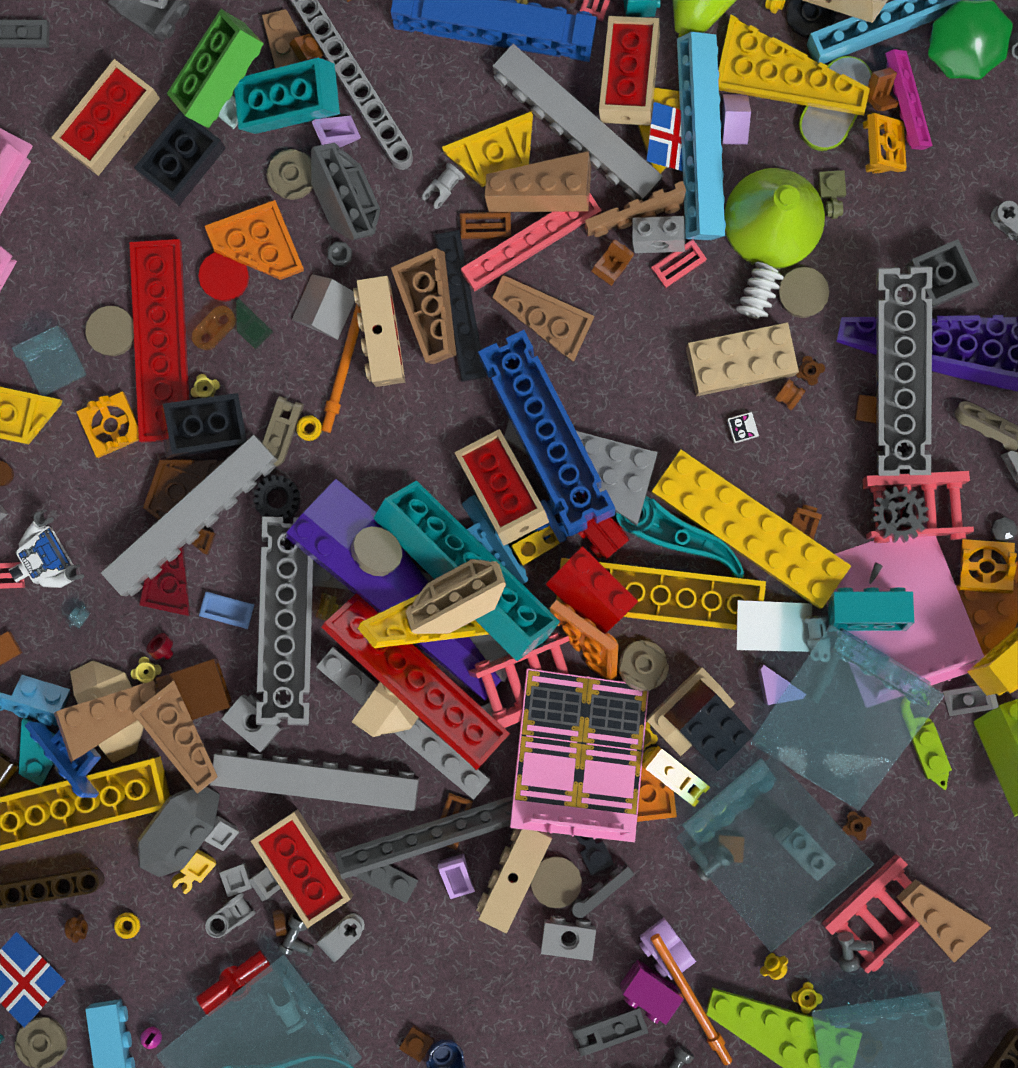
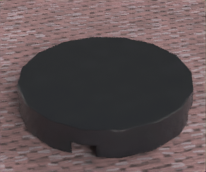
(806, 18)

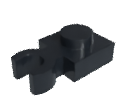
(595, 855)

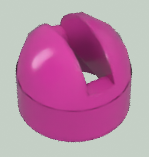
(155, 1041)

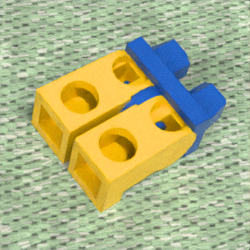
(542, 538)

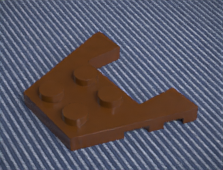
(172, 483)

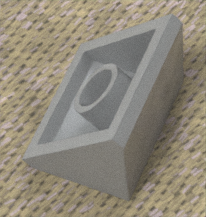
(324, 306)

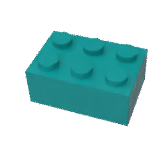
(871, 609)

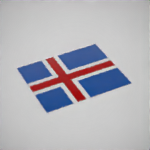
(665, 137)
(25, 980)

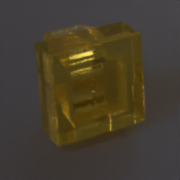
(327, 607)

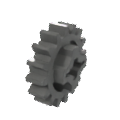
(908, 519)

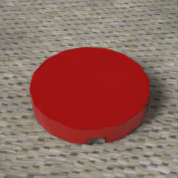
(223, 277)

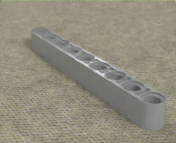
(355, 82)

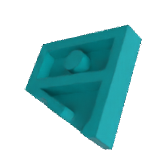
(32, 761)

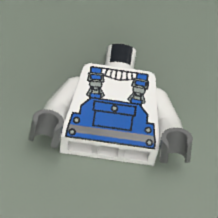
(43, 556)

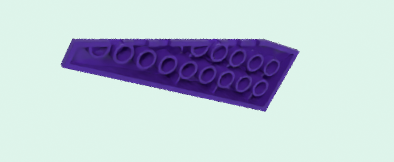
(961, 346)
(326, 537)

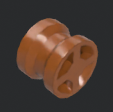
(790, 394)

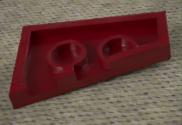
(168, 588)

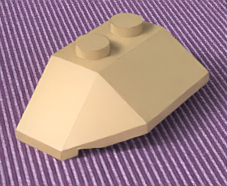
(457, 598)
(99, 680)
(384, 713)

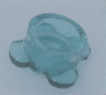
(78, 616)

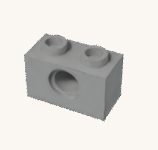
(659, 234)
(238, 717)
(580, 948)

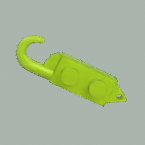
(932, 754)

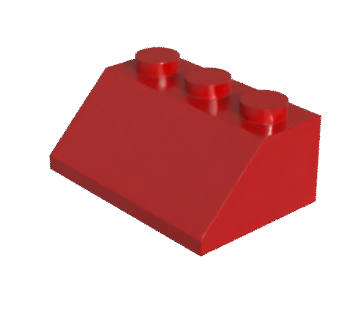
(592, 591)

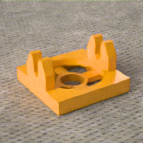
(895, 130)
(86, 416)
(1008, 552)

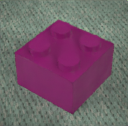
(651, 992)

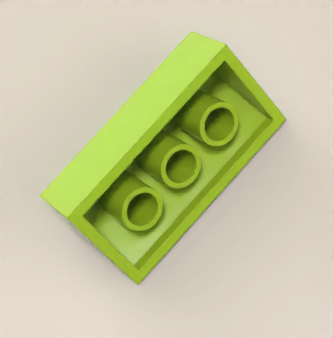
(1000, 740)

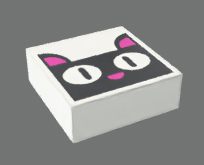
(742, 427)

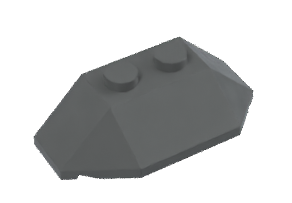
(343, 192)
(177, 831)

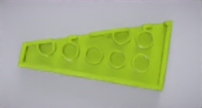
(772, 1030)

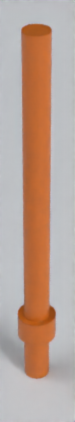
(332, 406)
(714, 1038)

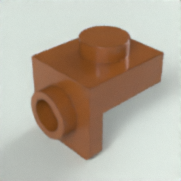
(880, 88)
(613, 262)
(806, 520)

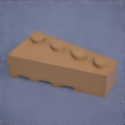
(542, 186)
(427, 301)

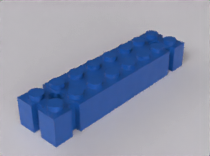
(500, 25)
(546, 433)

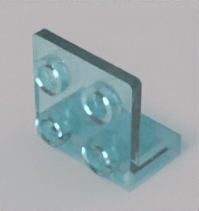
(50, 360)

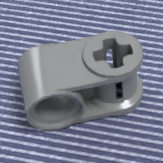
(1010, 224)
(232, 913)
(339, 939)

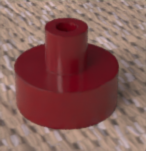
(160, 646)

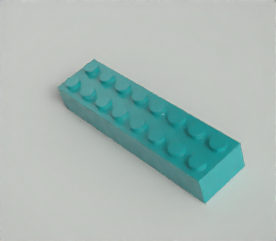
(444, 544)

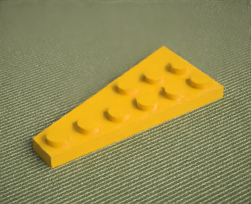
(775, 71)
(393, 628)

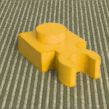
(196, 869)

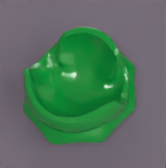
(970, 39)

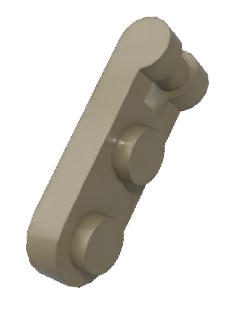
(988, 424)
(281, 430)

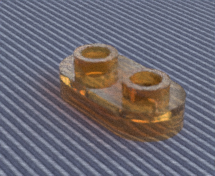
(211, 326)

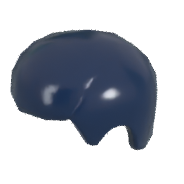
(440, 1050)

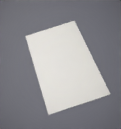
(772, 626)

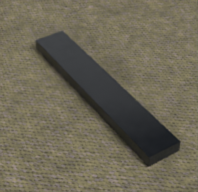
(462, 309)

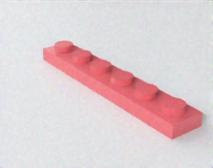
(525, 245)

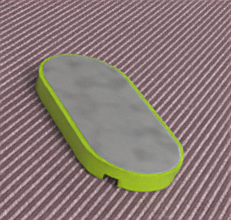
(828, 128)

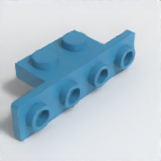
(487, 536)
(35, 700)

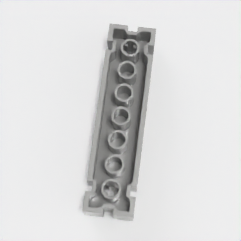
(903, 371)
(283, 627)

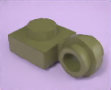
(832, 186)

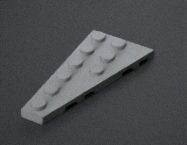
(621, 467)

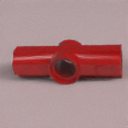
(231, 981)

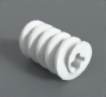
(759, 291)

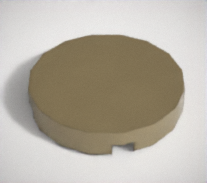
(297, 177)
(803, 292)
(110, 331)
(376, 551)
(643, 665)
(556, 882)
(48, 1039)

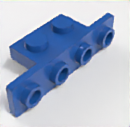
(73, 771)

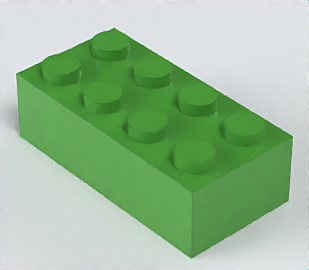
(215, 68)

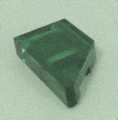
(251, 326)

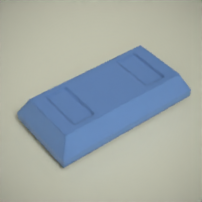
(226, 610)

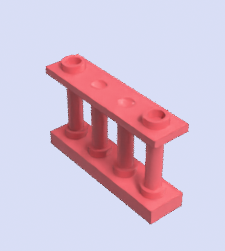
(928, 484)
(483, 669)
(856, 905)

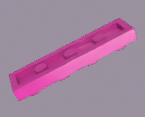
(909, 101)

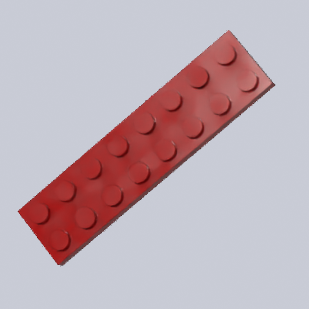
(158, 331)
(419, 686)

